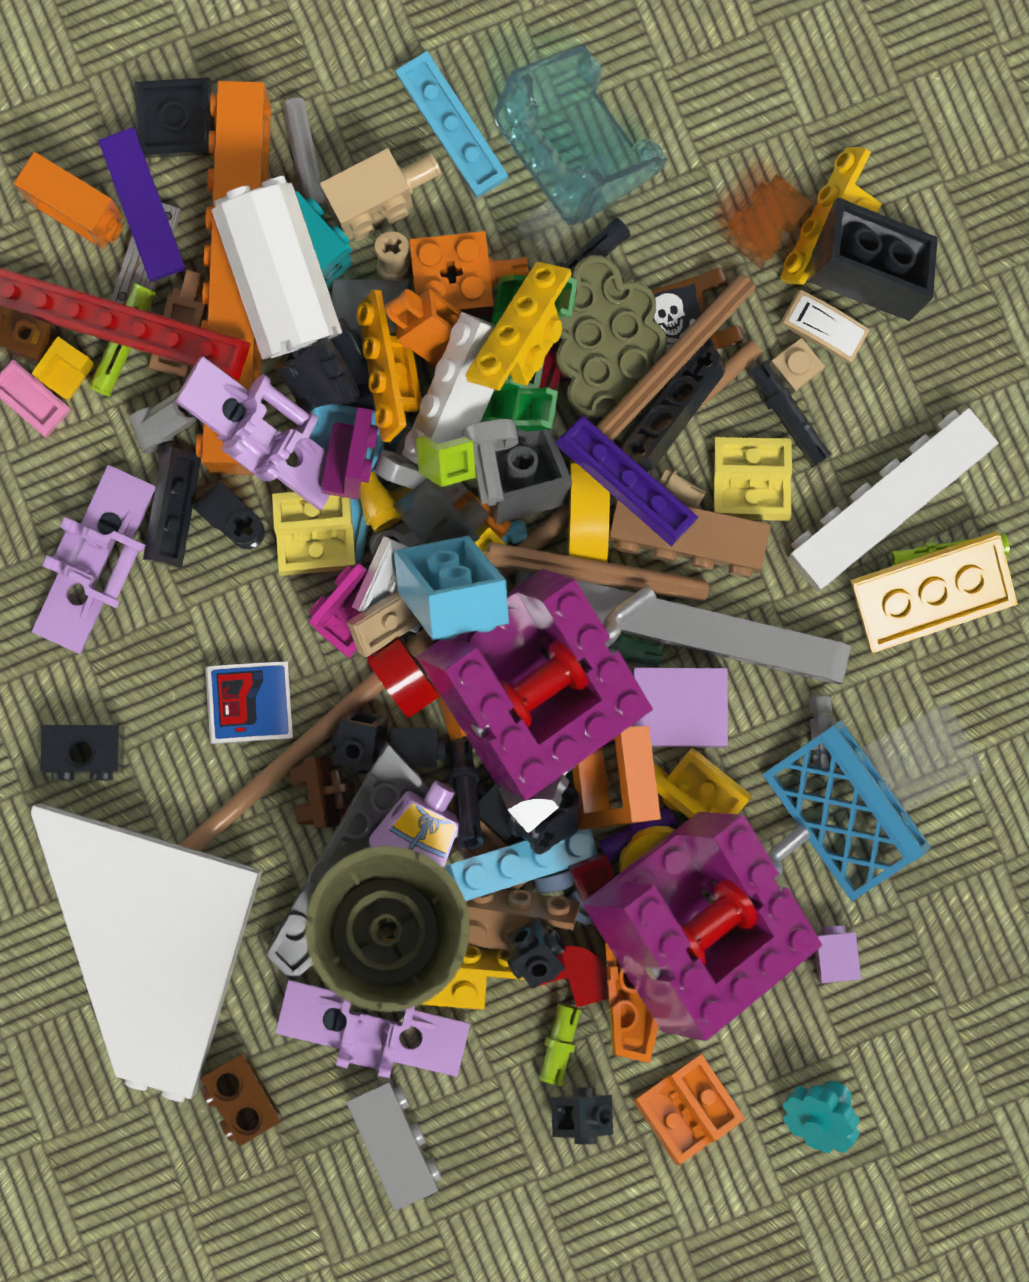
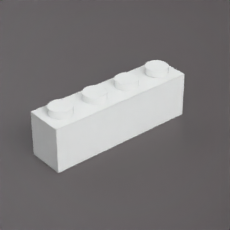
(451, 399)

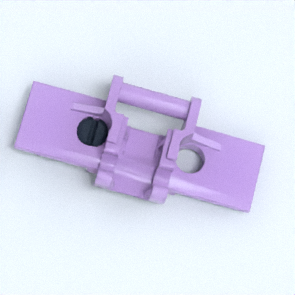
(248, 438)
(83, 553)
(368, 1040)

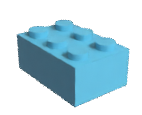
(451, 587)

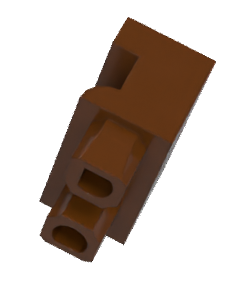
(24, 335)

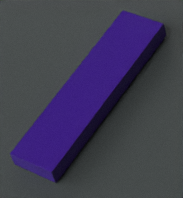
(142, 204)
(626, 480)

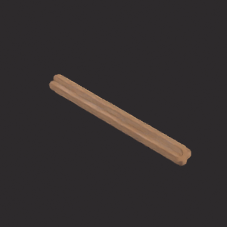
(676, 356)
(597, 572)

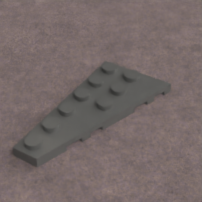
(378, 794)

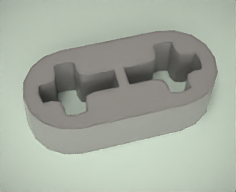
(398, 469)

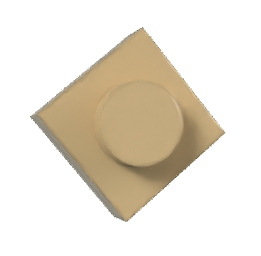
(798, 365)

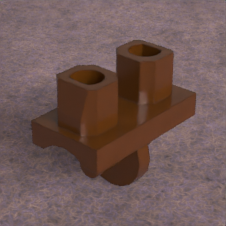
(325, 792)

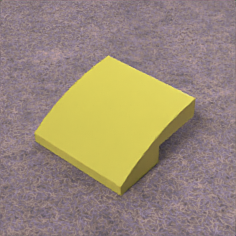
(753, 478)
(313, 538)

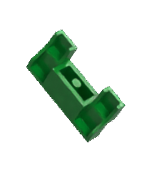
(527, 405)

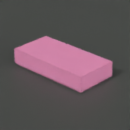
(31, 399)

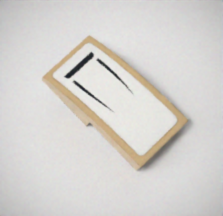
(825, 325)

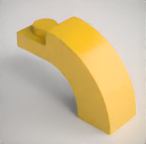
(587, 516)

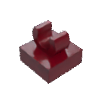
(591, 875)

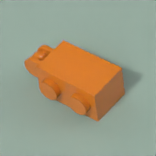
(423, 323)

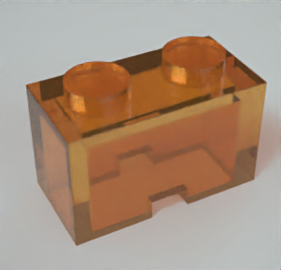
(774, 210)

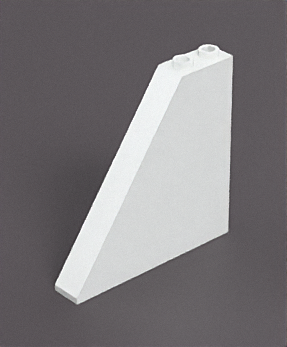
(151, 939)

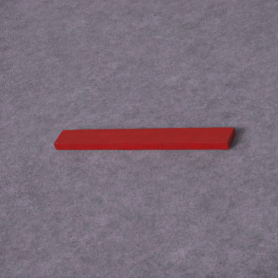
(121, 323)

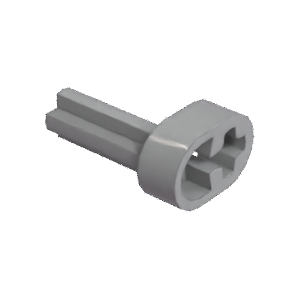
(487, 439)

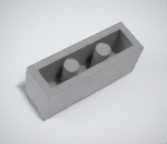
(395, 1144)

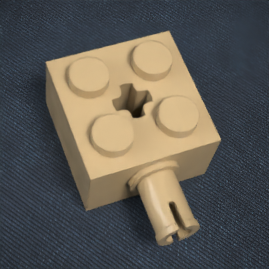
(375, 192)

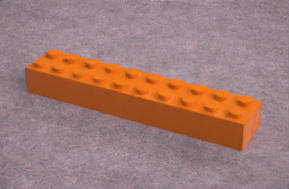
(240, 159)

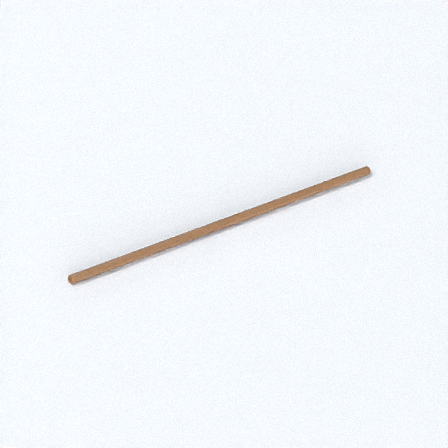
(419, 643)

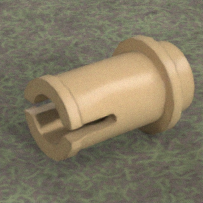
(682, 489)

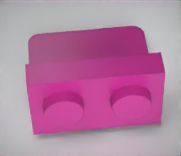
(332, 613)

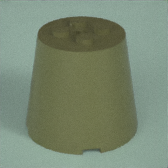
(396, 888)

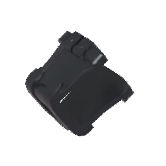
(326, 371)

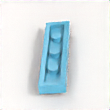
(451, 124)
(518, 864)

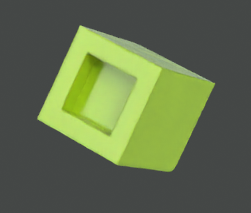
(447, 461)

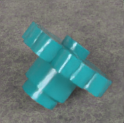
(822, 1116)

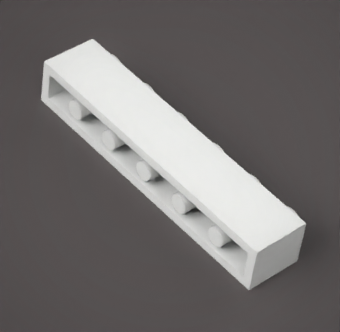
(892, 500)

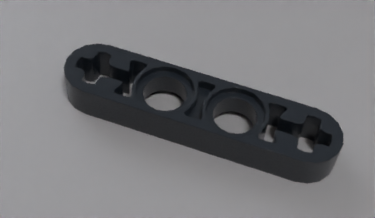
(678, 411)

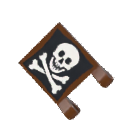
(683, 304)

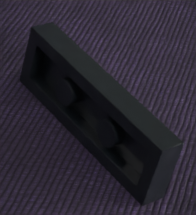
(172, 507)

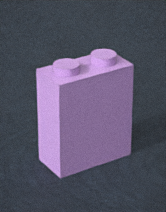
(687, 706)

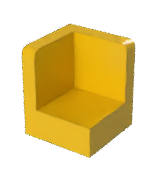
(63, 369)

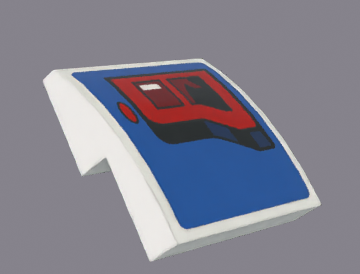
(248, 702)

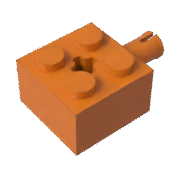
(475, 271)

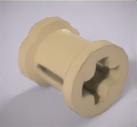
(392, 256)

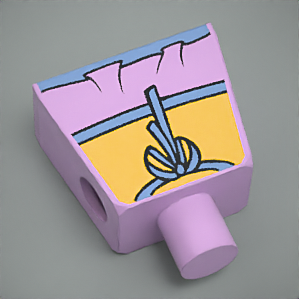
(420, 824)

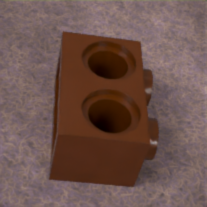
(251, 1094)

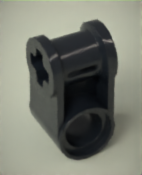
(227, 512)
(555, 827)

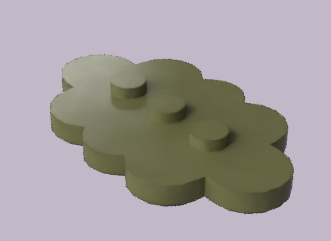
(608, 341)

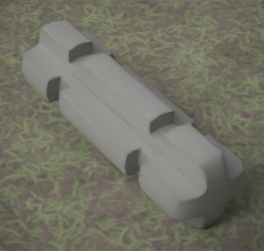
(820, 708)

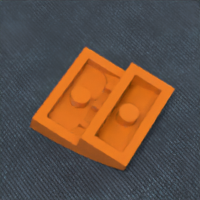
(688, 1109)

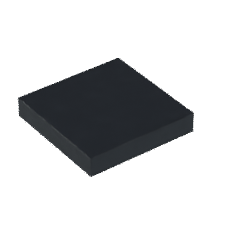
(174, 117)

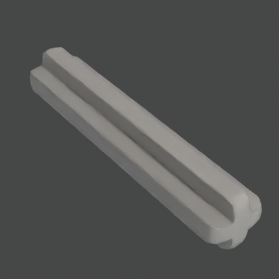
(303, 149)

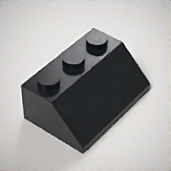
(875, 260)

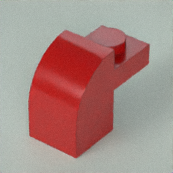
(402, 677)
(585, 974)

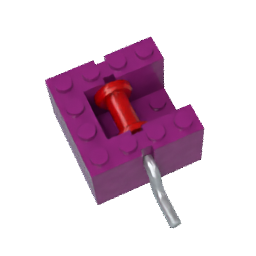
(535, 714)
(697, 959)

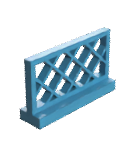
(877, 799)

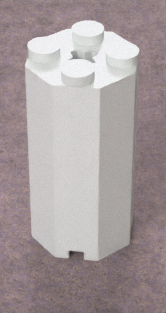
(275, 267)

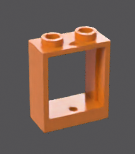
(69, 201)
(636, 783)

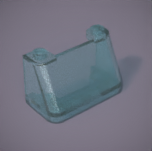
(571, 136)

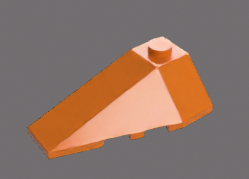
(630, 1020)

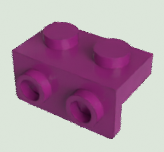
(346, 456)

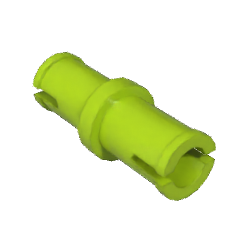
(560, 1044)

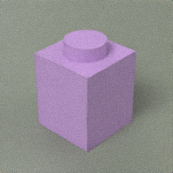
(838, 956)

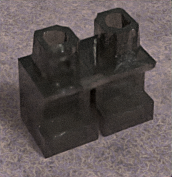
(434, 517)

